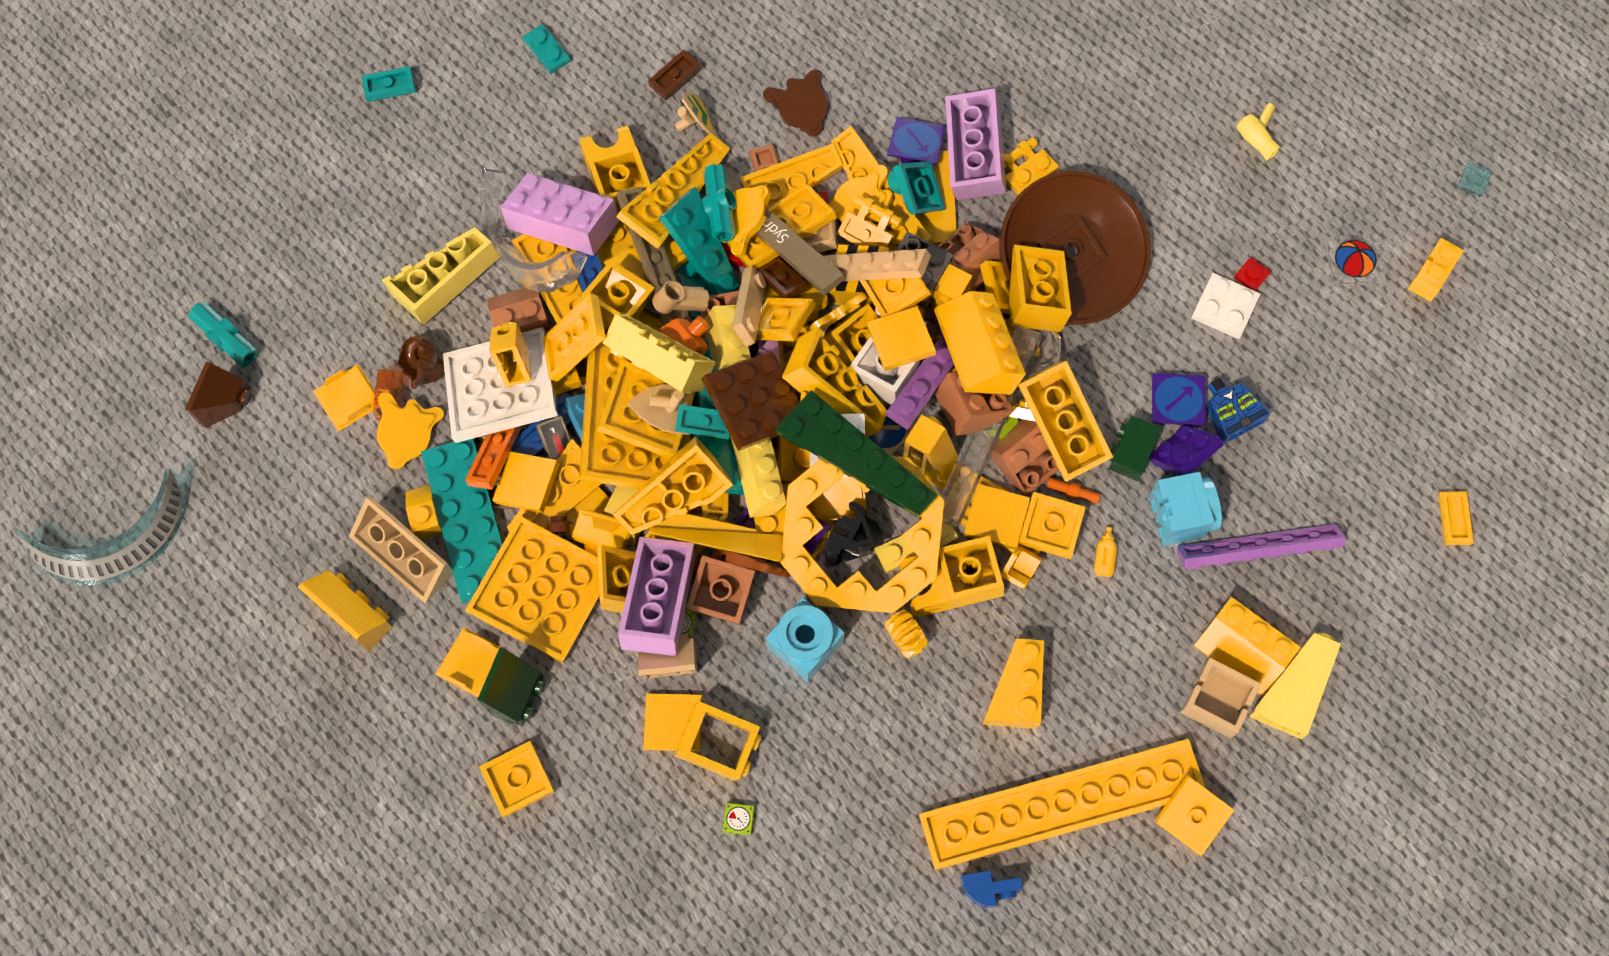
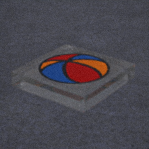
(1354, 260)

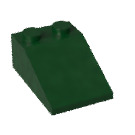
(511, 688)

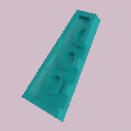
(692, 232)

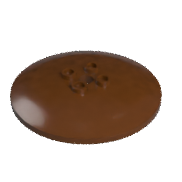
(1099, 223)

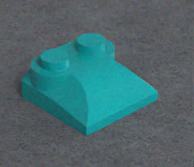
(917, 187)

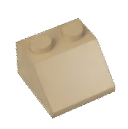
(659, 665)

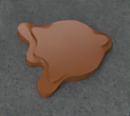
(750, 562)

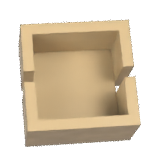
(1218, 698)

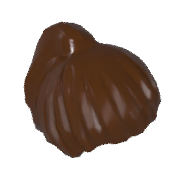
(420, 361)

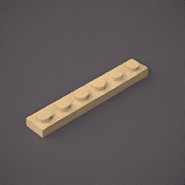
(880, 264)

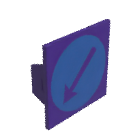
(916, 141)
(1178, 399)

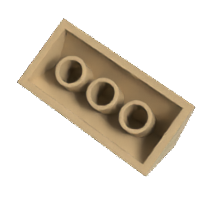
(399, 550)

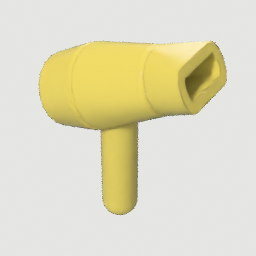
(1256, 134)

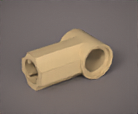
(677, 297)

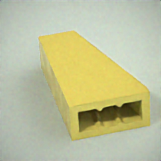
(1297, 692)

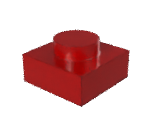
(1252, 274)

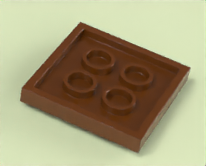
(751, 398)

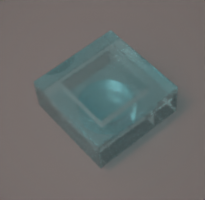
(1474, 180)

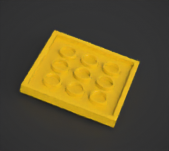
(538, 589)

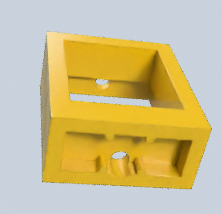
(691, 730)

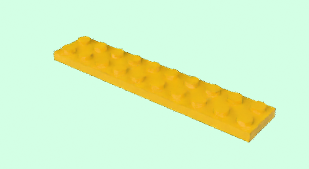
(1057, 805)

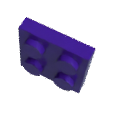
(1186, 450)

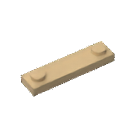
(749, 305)

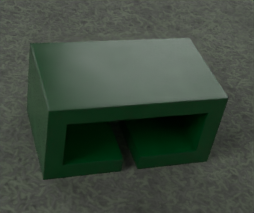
(1134, 448)

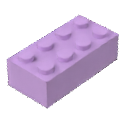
(975, 144)
(560, 214)
(657, 596)

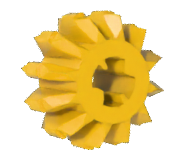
(906, 633)

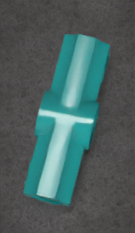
(719, 203)
(223, 334)

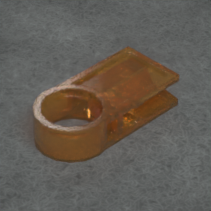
(388, 382)

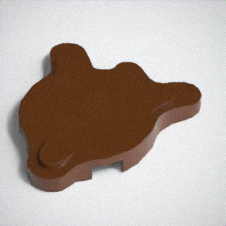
(801, 104)

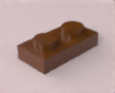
(674, 75)
(783, 279)

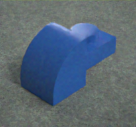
(982, 890)

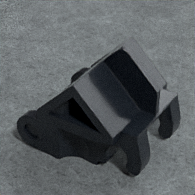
(852, 537)

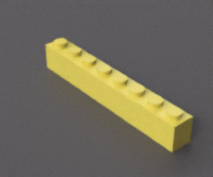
(756, 463)

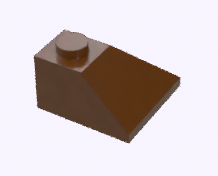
(217, 396)

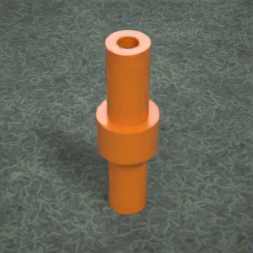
(1073, 490)

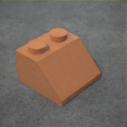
(519, 307)
(721, 590)

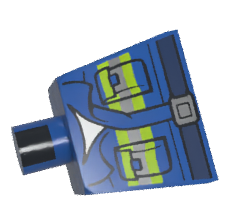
(1234, 410)

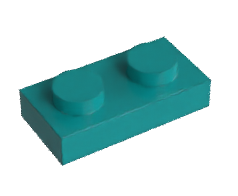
(546, 49)
(388, 84)
(700, 422)

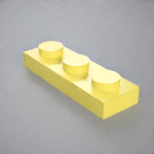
(898, 549)

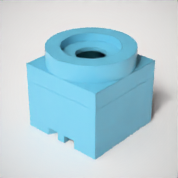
(1185, 508)
(805, 639)

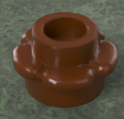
(559, 524)

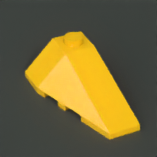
(680, 485)

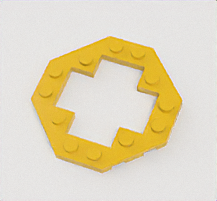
(856, 590)

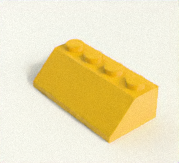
(980, 344)
(1065, 420)

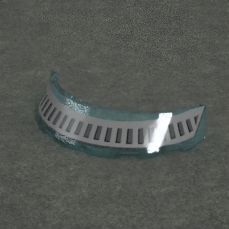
(123, 554)

